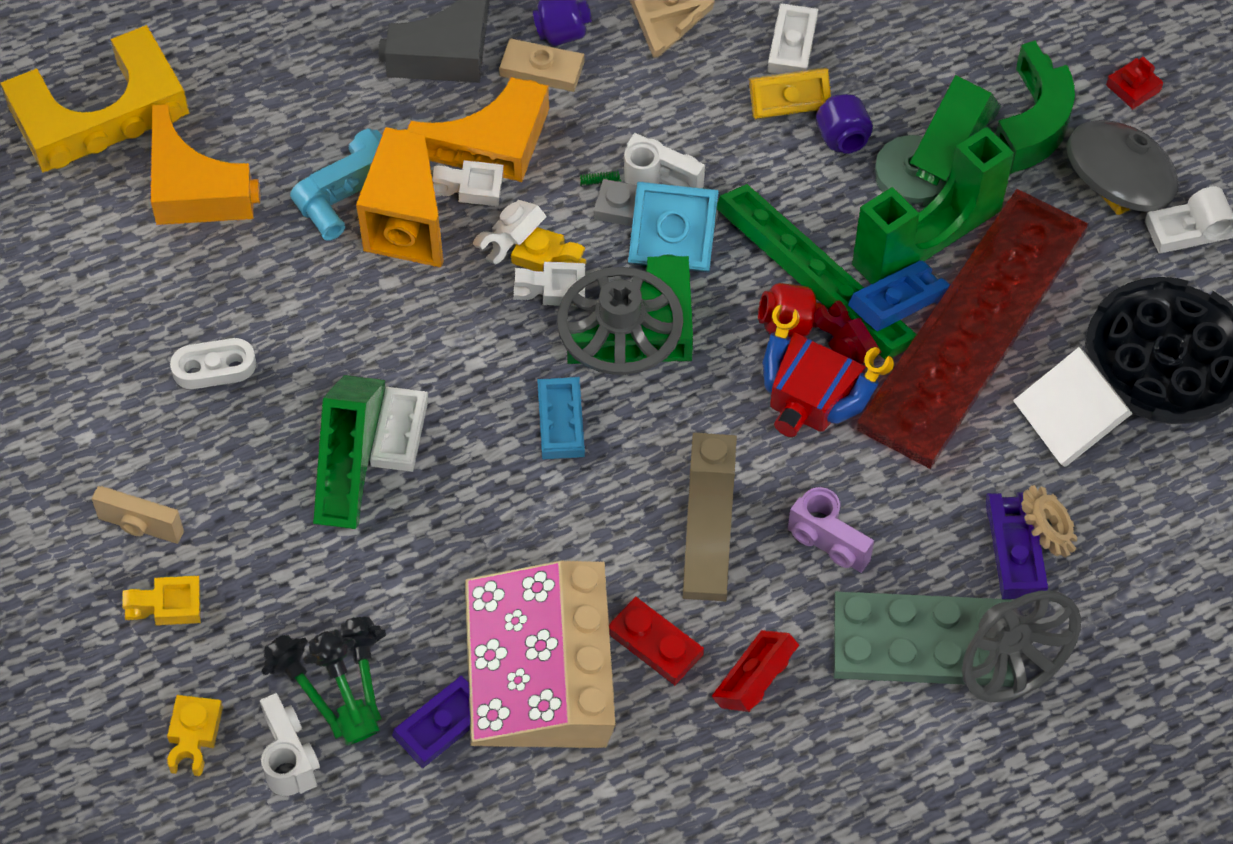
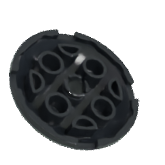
(1173, 319)

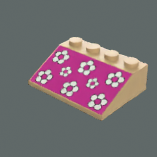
(540, 657)

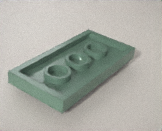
(908, 637)

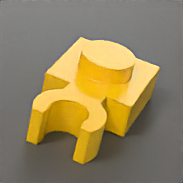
(191, 727)

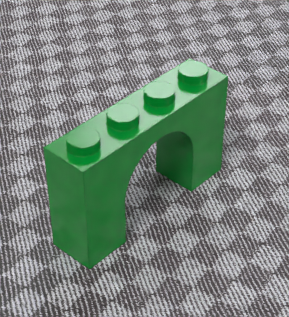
(896, 235)

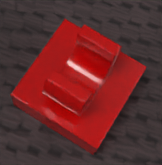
(1135, 82)

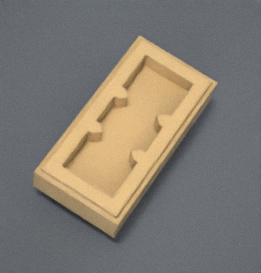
(542, 64)
(137, 515)

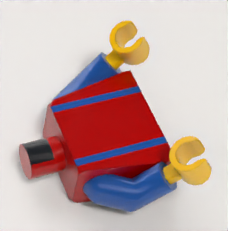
(814, 382)

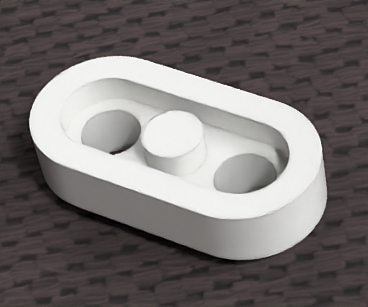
(213, 361)

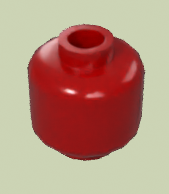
(791, 298)

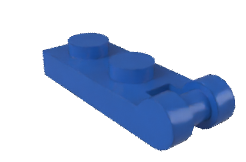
(898, 295)

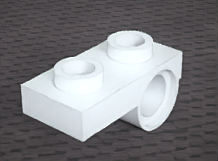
(653, 163)
(1201, 221)
(286, 749)

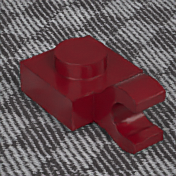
(849, 335)

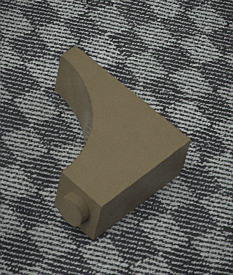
(709, 516)

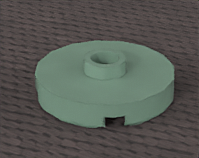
(895, 171)

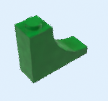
(959, 116)
(676, 274)
(345, 446)

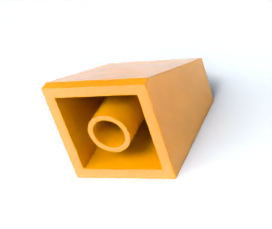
(399, 201)

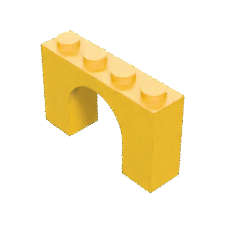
(65, 135)

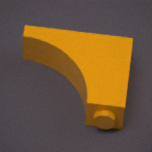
(497, 134)
(193, 186)

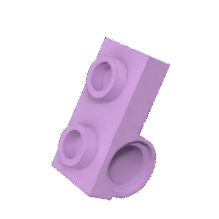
(842, 543)

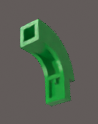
(1043, 127)

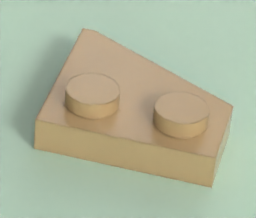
(668, 20)

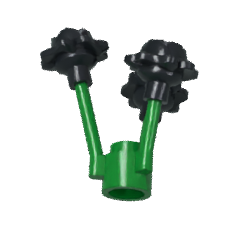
(328, 650)

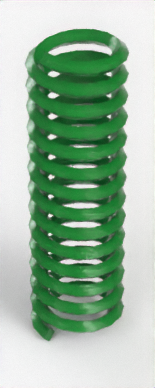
(599, 178)

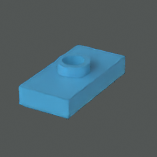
(561, 418)

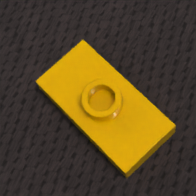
(789, 92)

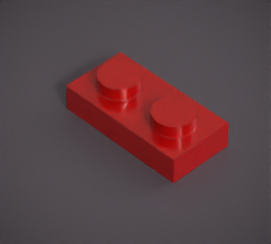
(655, 640)
(755, 671)

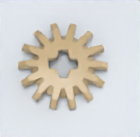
(1039, 508)

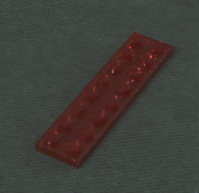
(972, 329)

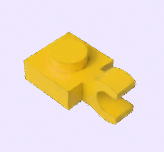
(546, 247)
(172, 601)

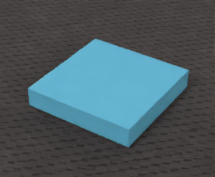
(673, 223)

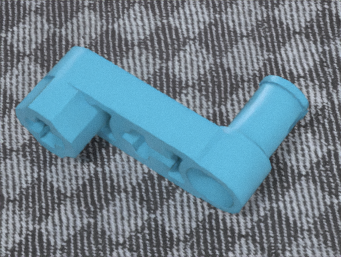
(334, 183)

